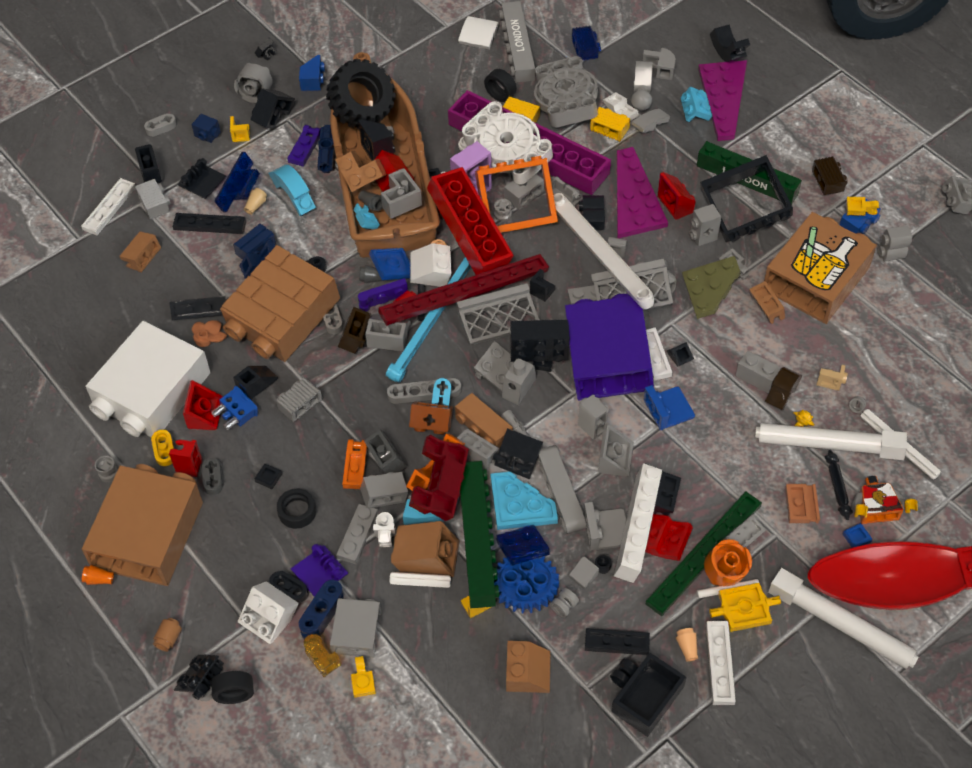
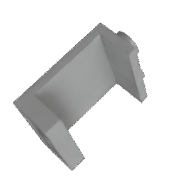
(355, 627)

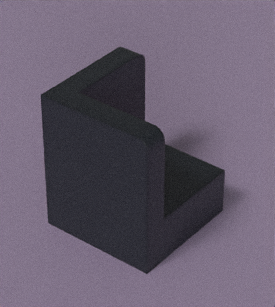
(541, 288)

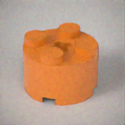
(727, 563)

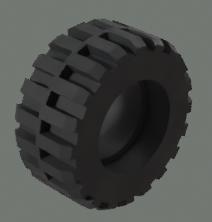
(373, 79)

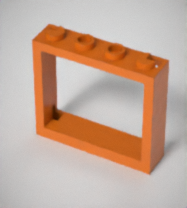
(501, 167)

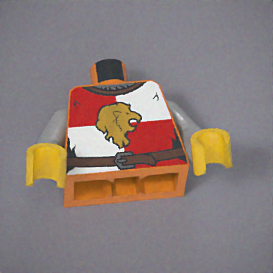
(880, 502)

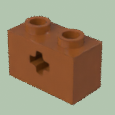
(441, 414)

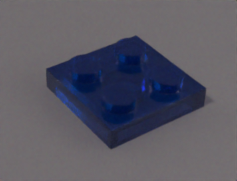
(522, 545)

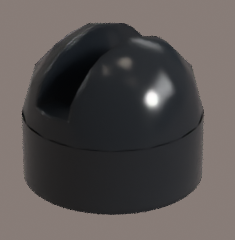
(603, 563)

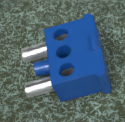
(236, 406)

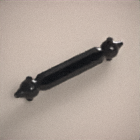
(838, 484)

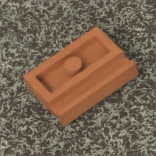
(802, 503)

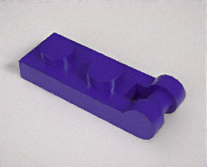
(304, 146)
(381, 294)

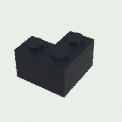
(270, 106)

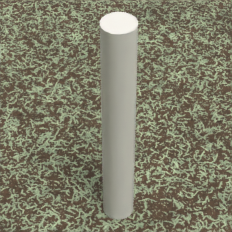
(715, 590)

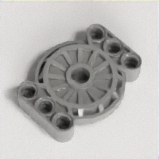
(566, 91)

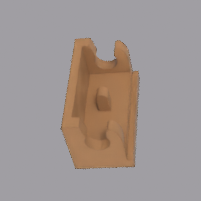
(141, 251)
(768, 301)

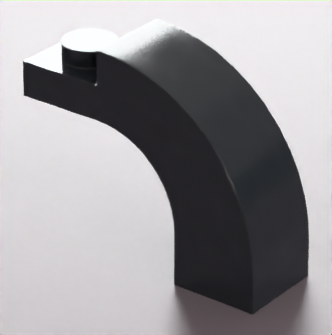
(726, 44)

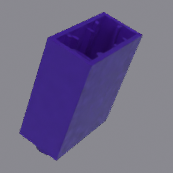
(609, 347)

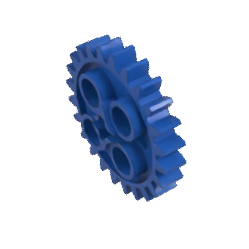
(527, 583)

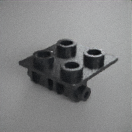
(201, 179)
(518, 453)
(194, 678)

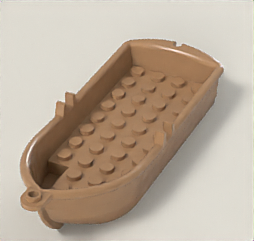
(410, 229)

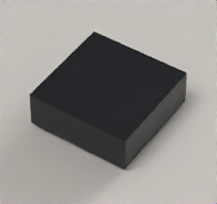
(268, 476)

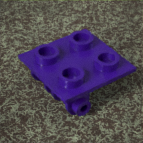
(318, 569)

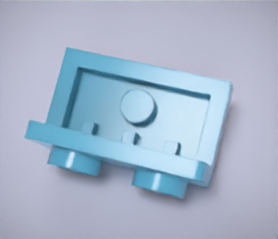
(695, 104)

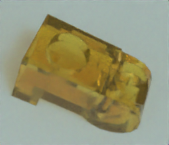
(319, 655)

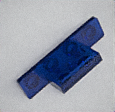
(238, 182)

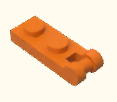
(354, 464)

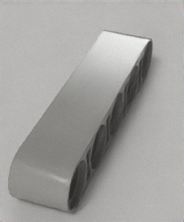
(561, 490)

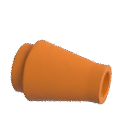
(94, 575)

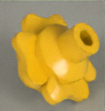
(803, 418)

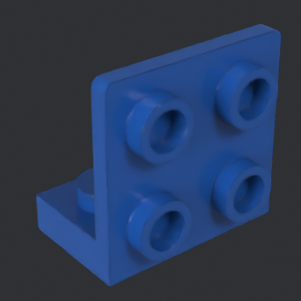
(668, 407)

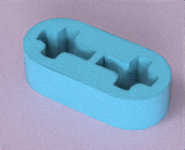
(436, 392)

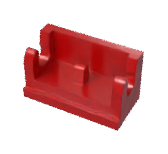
(187, 459)

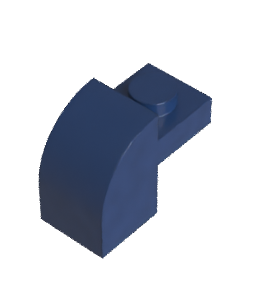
(252, 260)

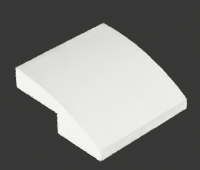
(478, 32)

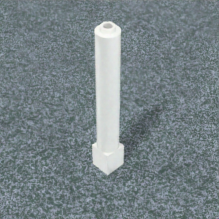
(888, 444)
(792, 590)

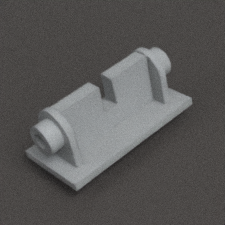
(570, 193)

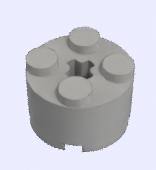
(251, 80)

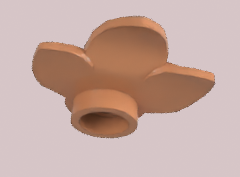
(207, 333)

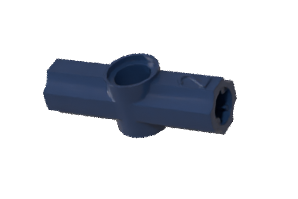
(326, 150)

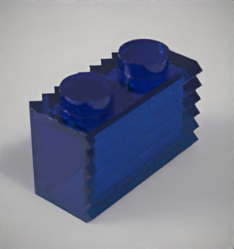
(585, 42)

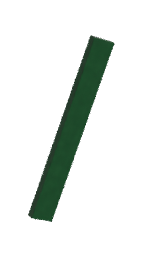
(693, 563)

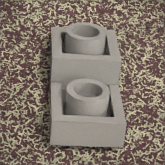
(650, 119)

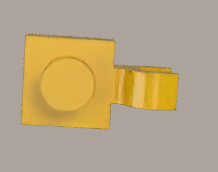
(860, 206)
(362, 681)

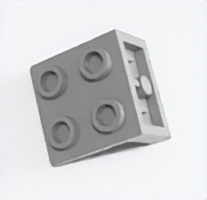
(604, 527)

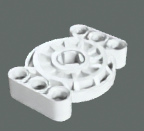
(494, 126)

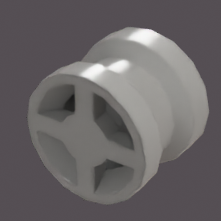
(503, 209)

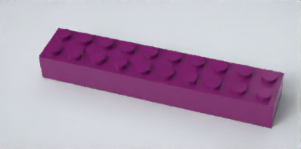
(570, 160)

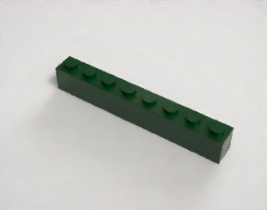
(477, 537)

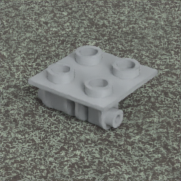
(494, 365)

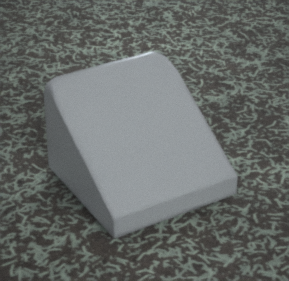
(584, 572)

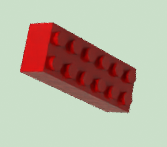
(469, 221)

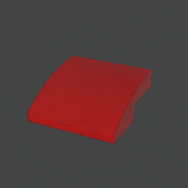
(667, 537)

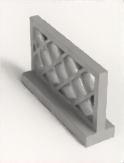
(641, 270)
(490, 301)

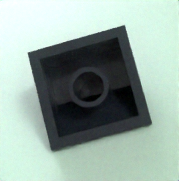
(375, 138)

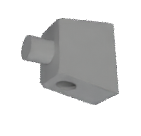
(520, 375)

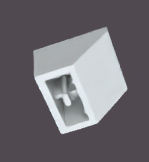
(267, 611)

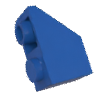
(311, 74)

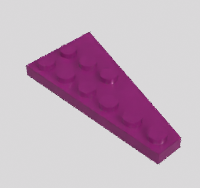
(723, 88)
(636, 201)

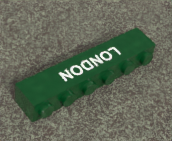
(719, 160)

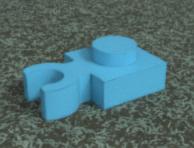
(366, 219)

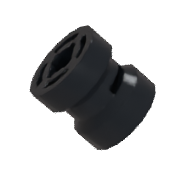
(623, 673)

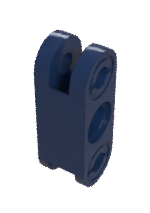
(326, 598)

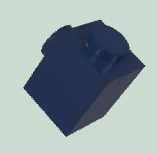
(206, 128)

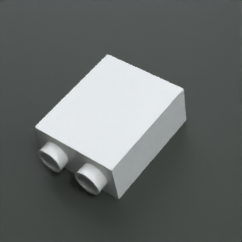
(146, 380)

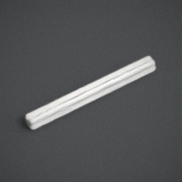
(911, 453)

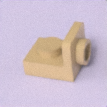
(832, 379)

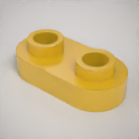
(162, 449)

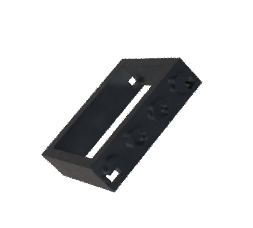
(740, 173)

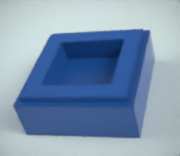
(857, 536)

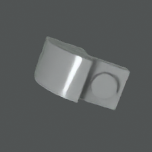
(662, 61)

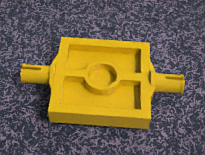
(745, 607)

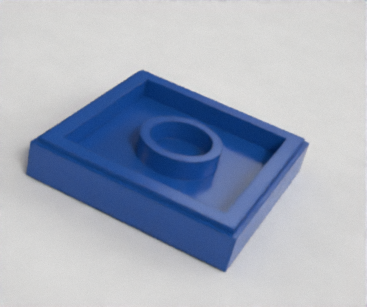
(391, 263)

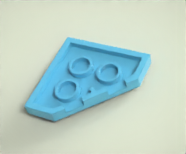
(519, 503)

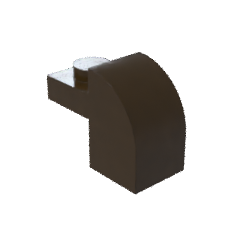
(783, 386)

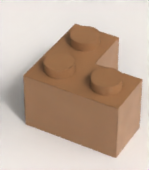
(357, 174)

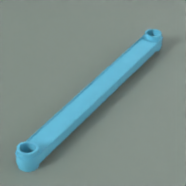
(397, 371)

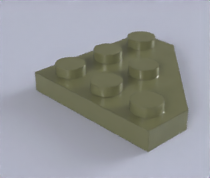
(710, 284)

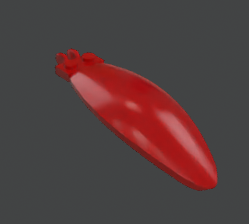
(894, 574)

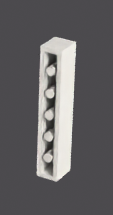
(638, 523)

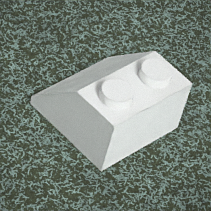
(431, 265)

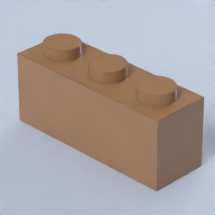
(481, 420)

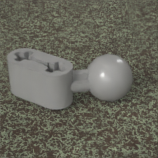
(641, 97)

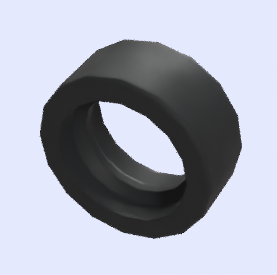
(505, 80)
(295, 495)
(232, 687)

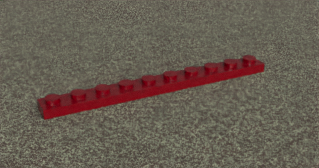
(461, 289)

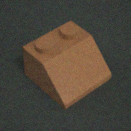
(527, 667)

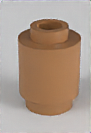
(167, 634)

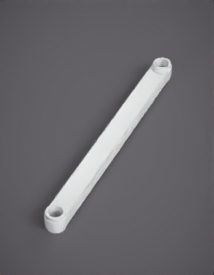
(603, 252)

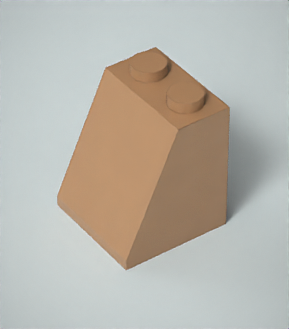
(425, 549)

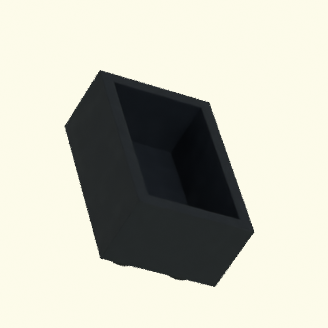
(539, 340)
(648, 694)

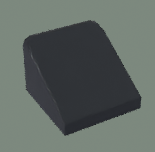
(680, 354)

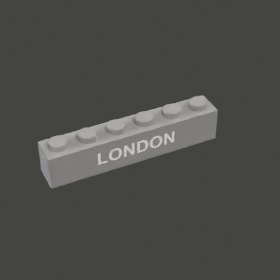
(517, 42)

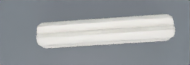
(418, 579)

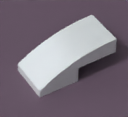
(619, 105)

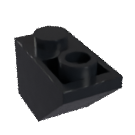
(254, 380)

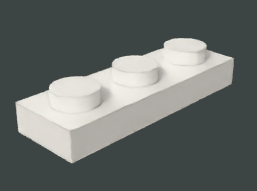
(659, 361)

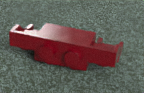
(444, 480)

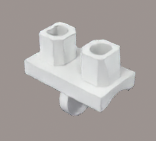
(384, 529)

